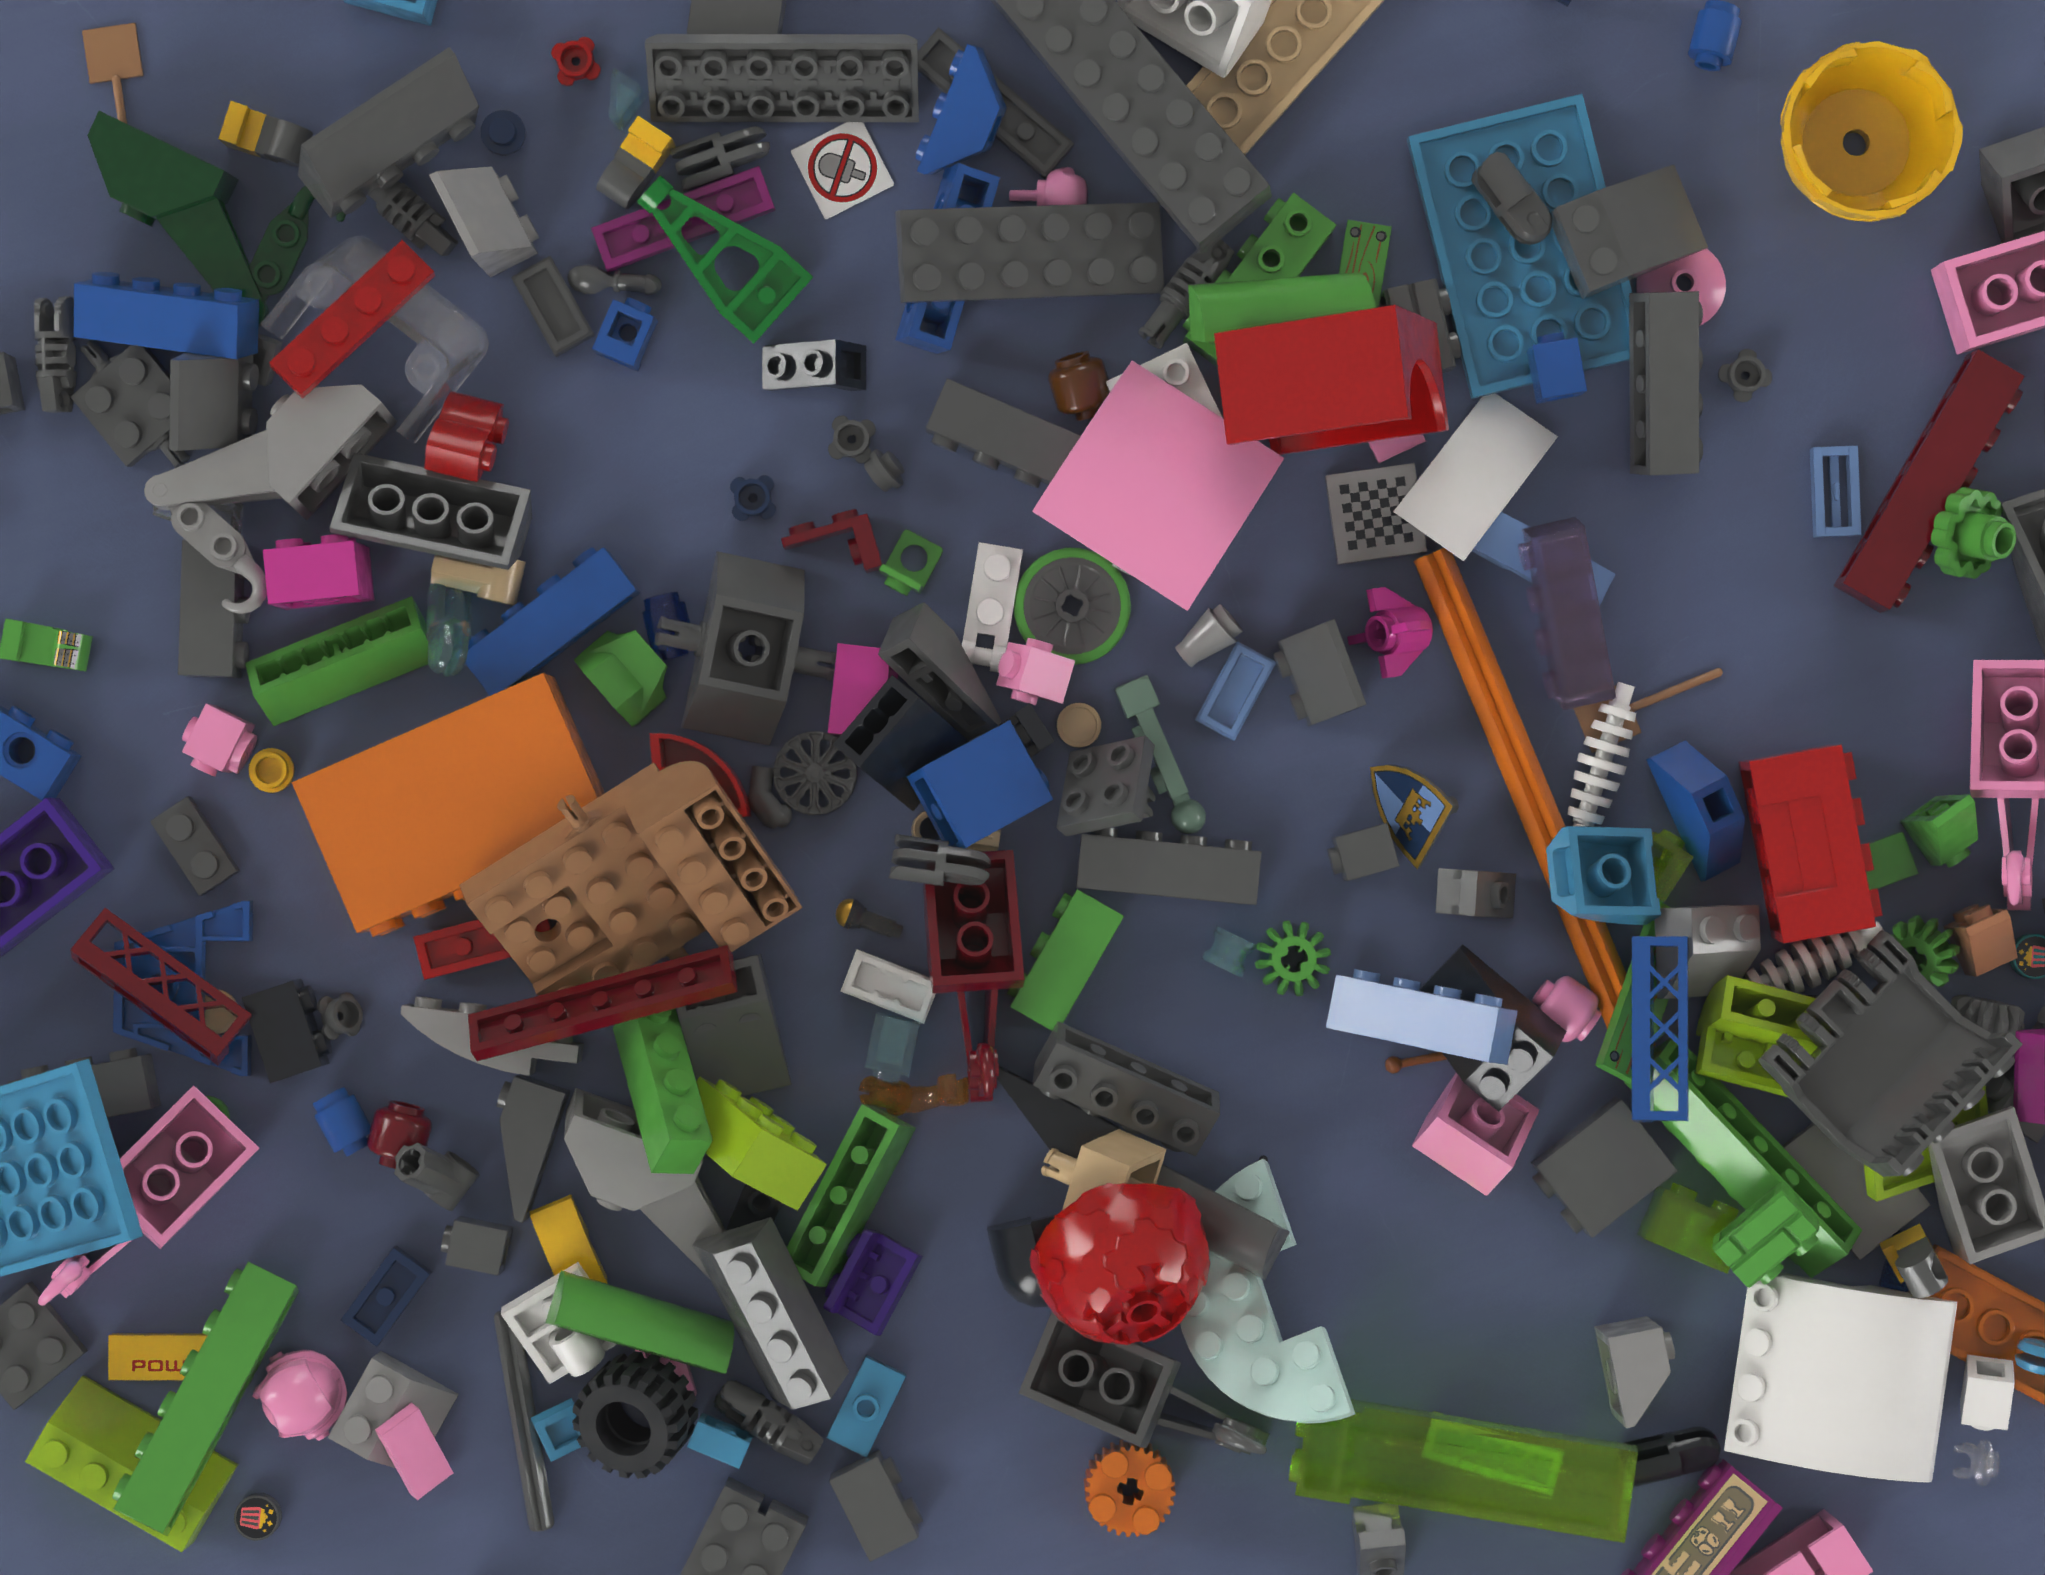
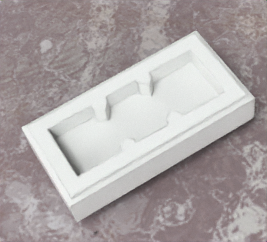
(889, 986)

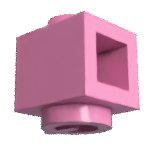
(218, 741)

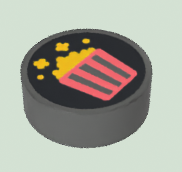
(257, 1516)

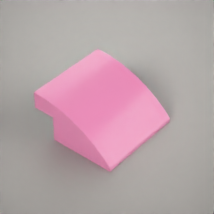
(1157, 486)

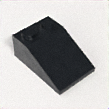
(1534, 1035)

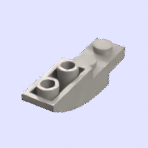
(451, 1031)

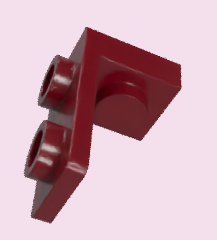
(862, 547)

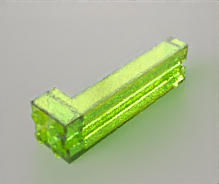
(1468, 1469)

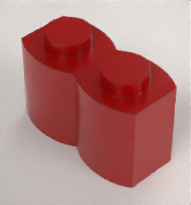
(466, 437)

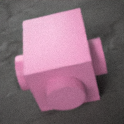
(1034, 672)

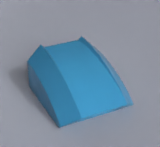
(1604, 874)

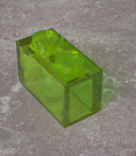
(1686, 1225)

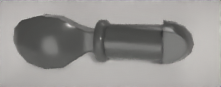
(593, 279)

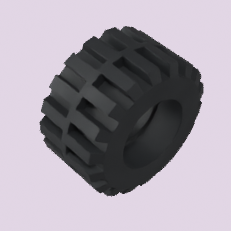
(618, 1439)

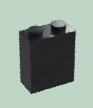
(896, 738)

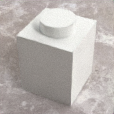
(1987, 1392)

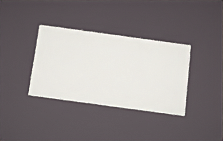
(1475, 474)

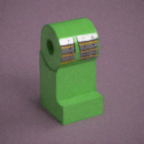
(44, 645)

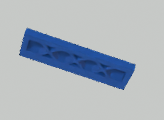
(1643, 1028)

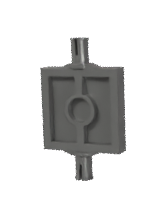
(129, 403)

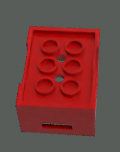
(1809, 843)

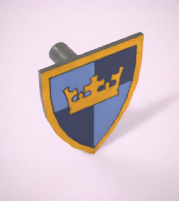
(1411, 808)

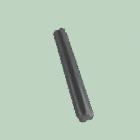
(525, 1435)

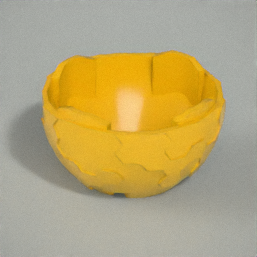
(1897, 108)

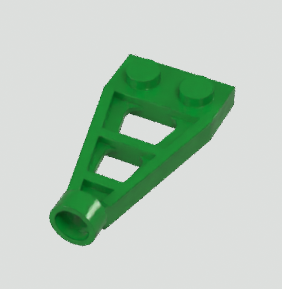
(768, 290)

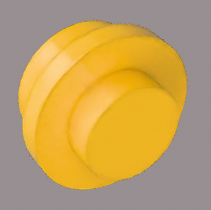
(271, 770)

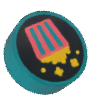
(2030, 956)

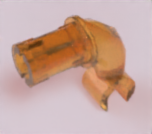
(903, 1098)

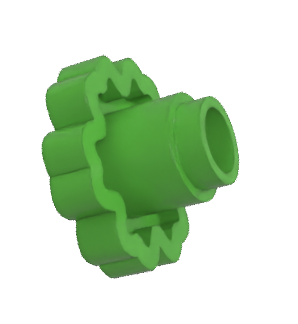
(1971, 533)

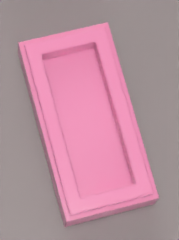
(414, 1451)

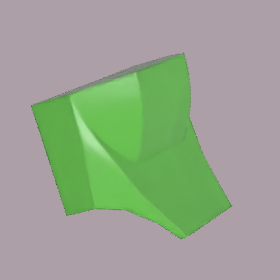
(625, 673)

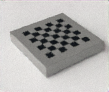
(1364, 516)

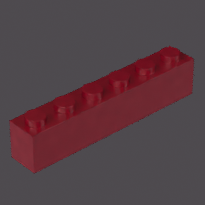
(1934, 469)

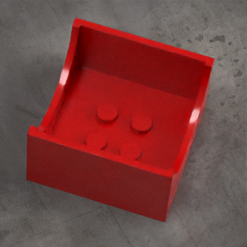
(1332, 380)

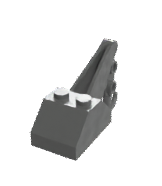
(1121, 1390)

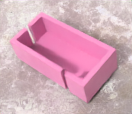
(1812, 1548)

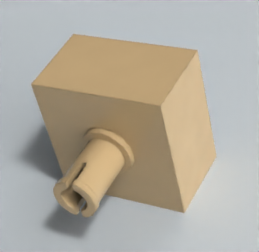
(1108, 1159)

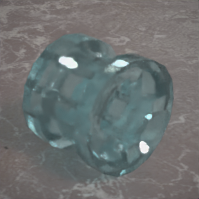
(1228, 951)

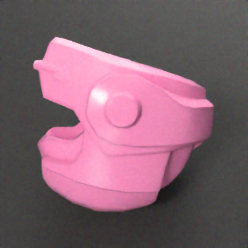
(302, 1394)

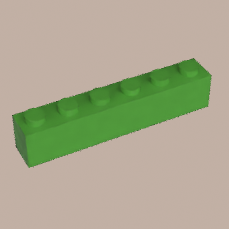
(1748, 1157)
(206, 1398)

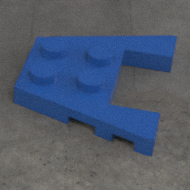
(187, 944)

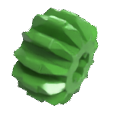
(1931, 943)
(1305, 966)

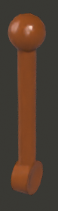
(1395, 1064)

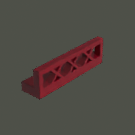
(150, 1000)

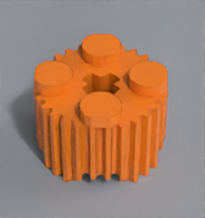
(1133, 1513)

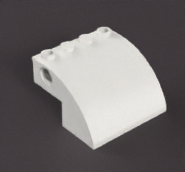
(1841, 1378)

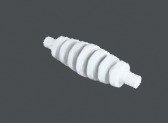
(1602, 763)
(1807, 963)

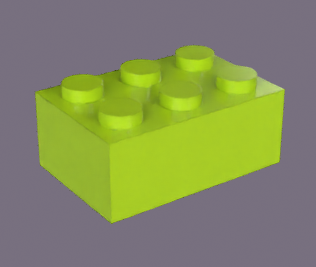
(758, 1144)

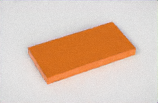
(1992, 1318)

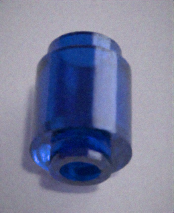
(671, 608)

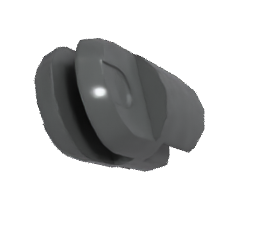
(728, 152)
(1512, 199)
(937, 862)

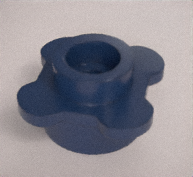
(744, 488)

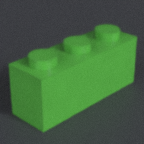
(1065, 958)

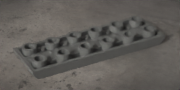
(782, 77)

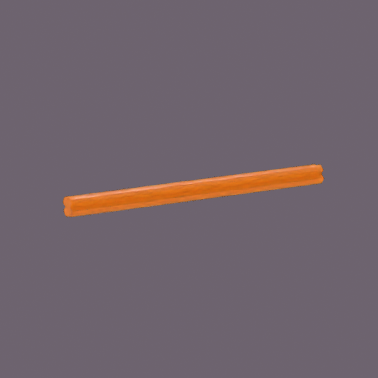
(1515, 758)

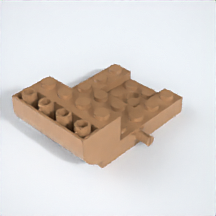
(631, 881)

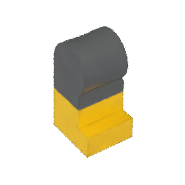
(263, 135)
(635, 163)
(1915, 1262)

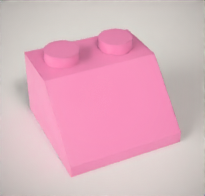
(1474, 1137)

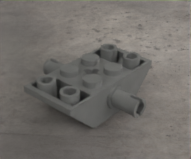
(736, 694)

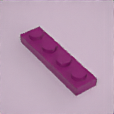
(641, 236)

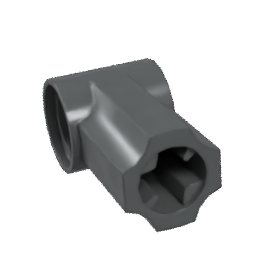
(439, 1176)

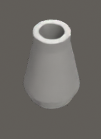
(1209, 635)

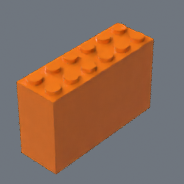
(445, 801)

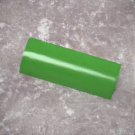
(1272, 301)
(339, 661)
(641, 1322)

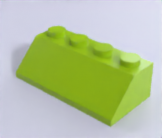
(95, 1443)

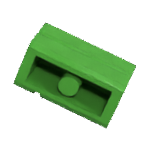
(1767, 1235)

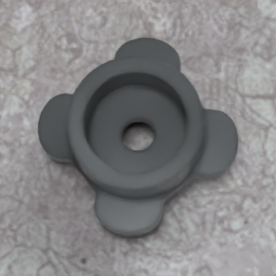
(1747, 362)
(842, 430)
(349, 1012)

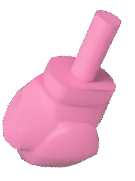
(1060, 188)

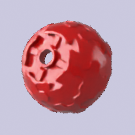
(1123, 1262)

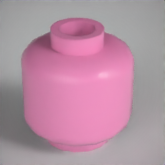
(1569, 1006)

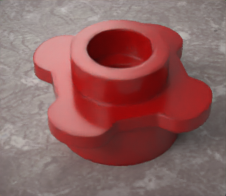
(566, 52)

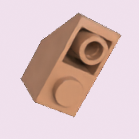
(1984, 938)

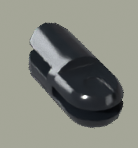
(1674, 1454)

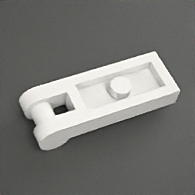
(991, 602)

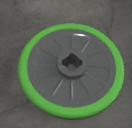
(1085, 578)

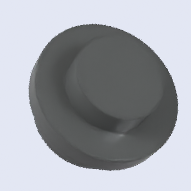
(884, 470)

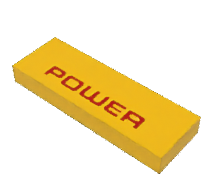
(150, 1355)

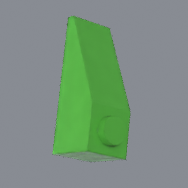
(1944, 828)

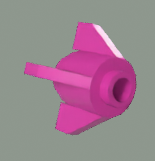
(1396, 631)

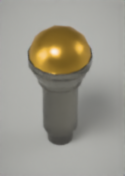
(853, 915)

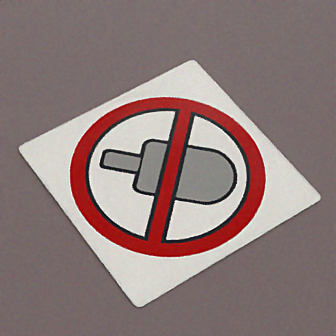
(842, 168)

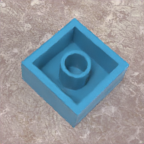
(720, 1440)

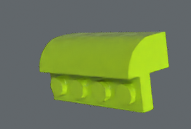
(1741, 1024)

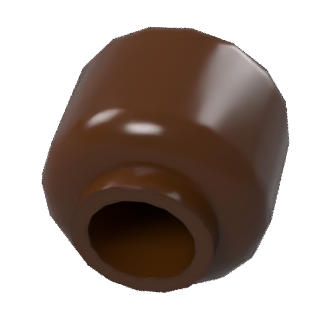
(1079, 384)

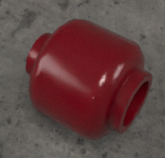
(397, 1126)

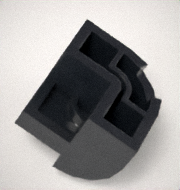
(1011, 1251)

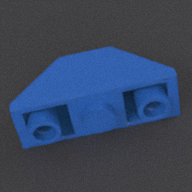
(965, 115)
(1701, 807)

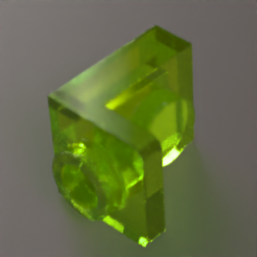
(1670, 864)

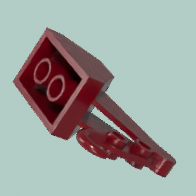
(975, 947)

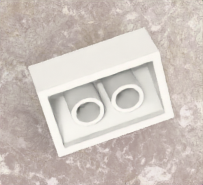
(1203, 30)

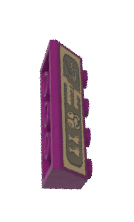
(1711, 1528)

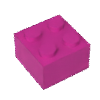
(318, 574)

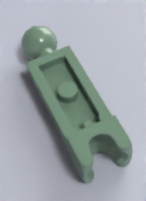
(1138, 701)

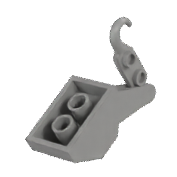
(295, 459)

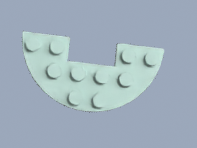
(1238, 1337)

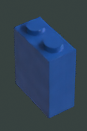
(980, 787)

